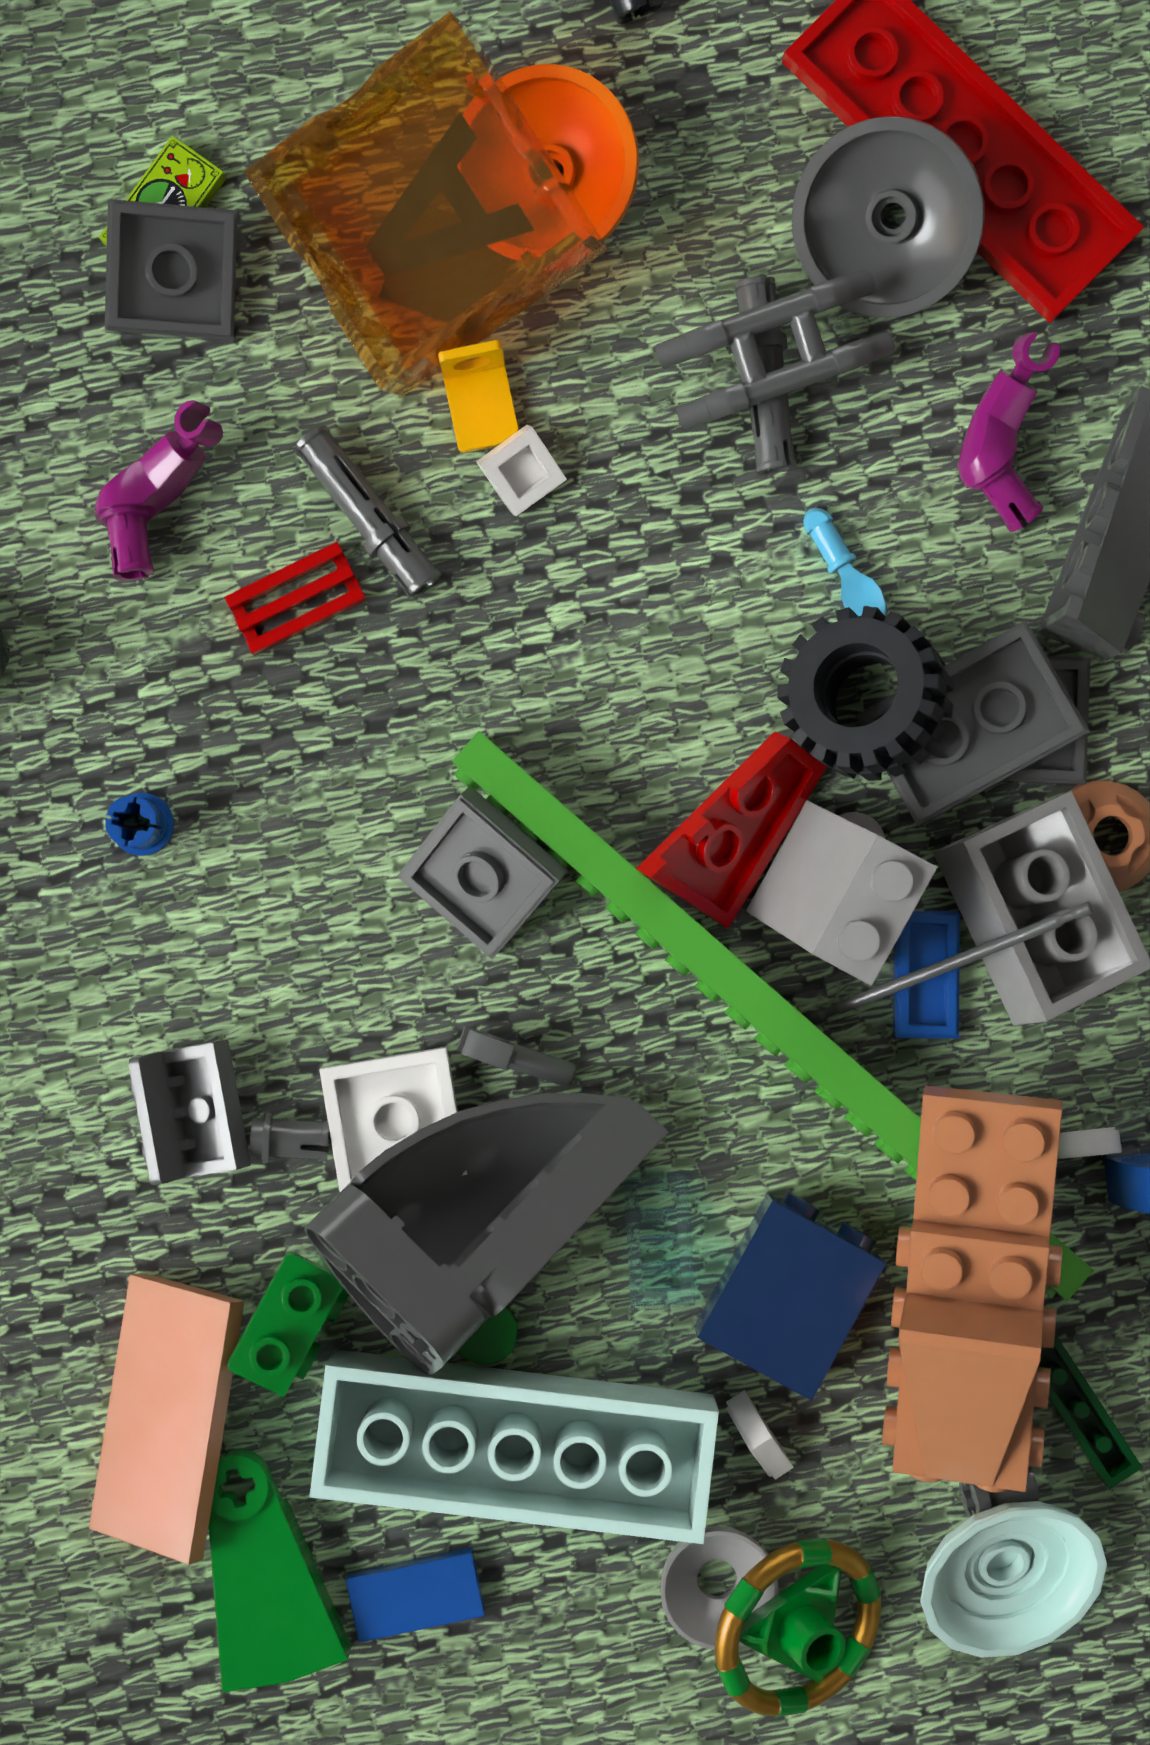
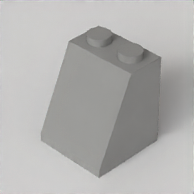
(840, 891)

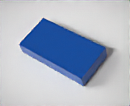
(932, 1005)
(415, 1594)

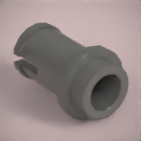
(289, 1139)

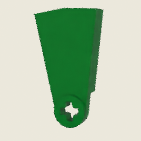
(267, 1589)

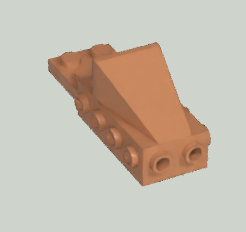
(976, 1291)

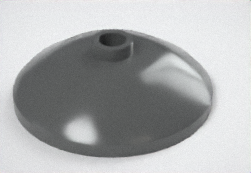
(843, 206)

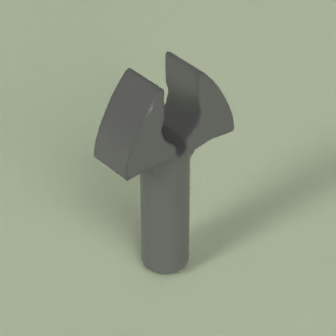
(505, 1054)

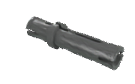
(770, 418)
(383, 532)

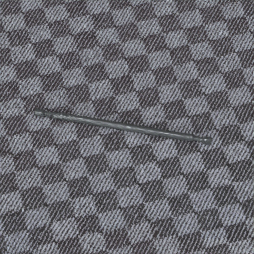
(952, 963)

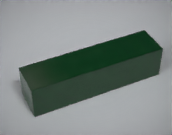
(1087, 1418)

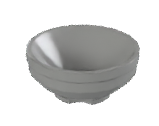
(686, 1605)

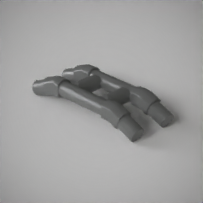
(740, 331)

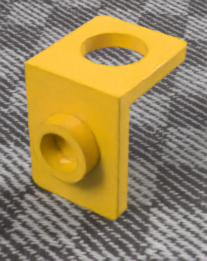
(478, 395)

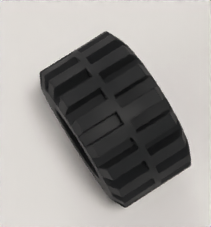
(830, 659)

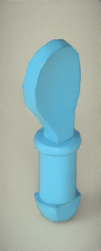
(856, 588)

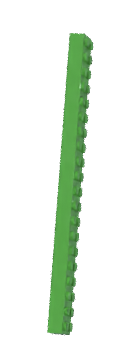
(719, 971)

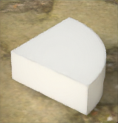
(758, 1435)

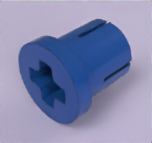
(147, 841)

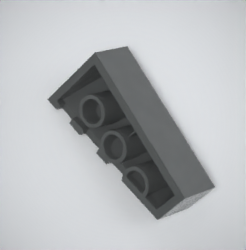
(1109, 555)

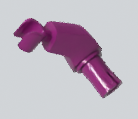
(992, 436)
(151, 486)

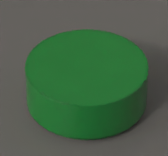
(493, 1339)

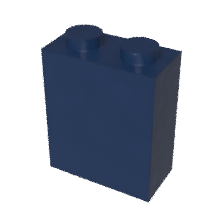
(790, 1293)

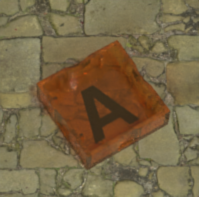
(425, 207)

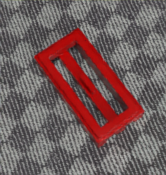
(284, 576)

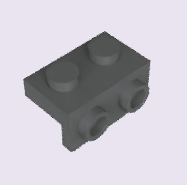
(189, 1112)

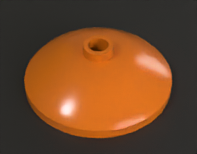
(585, 134)

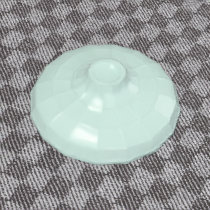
(1012, 1579)

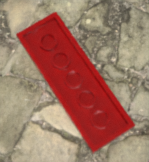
(1044, 213)

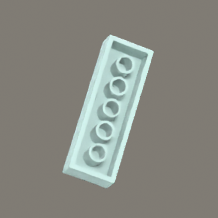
(515, 1446)

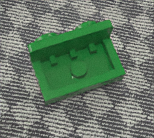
(286, 1323)

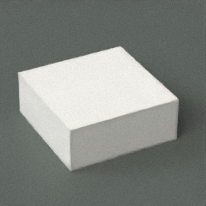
(521, 470)

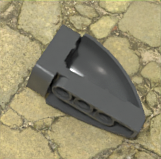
(448, 1249)

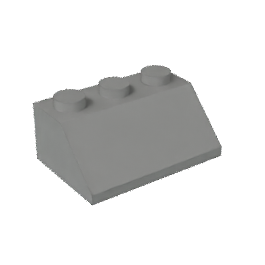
(1027, 872)

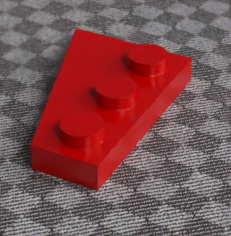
(736, 830)

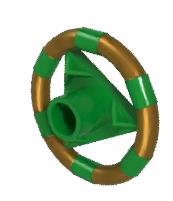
(798, 1626)

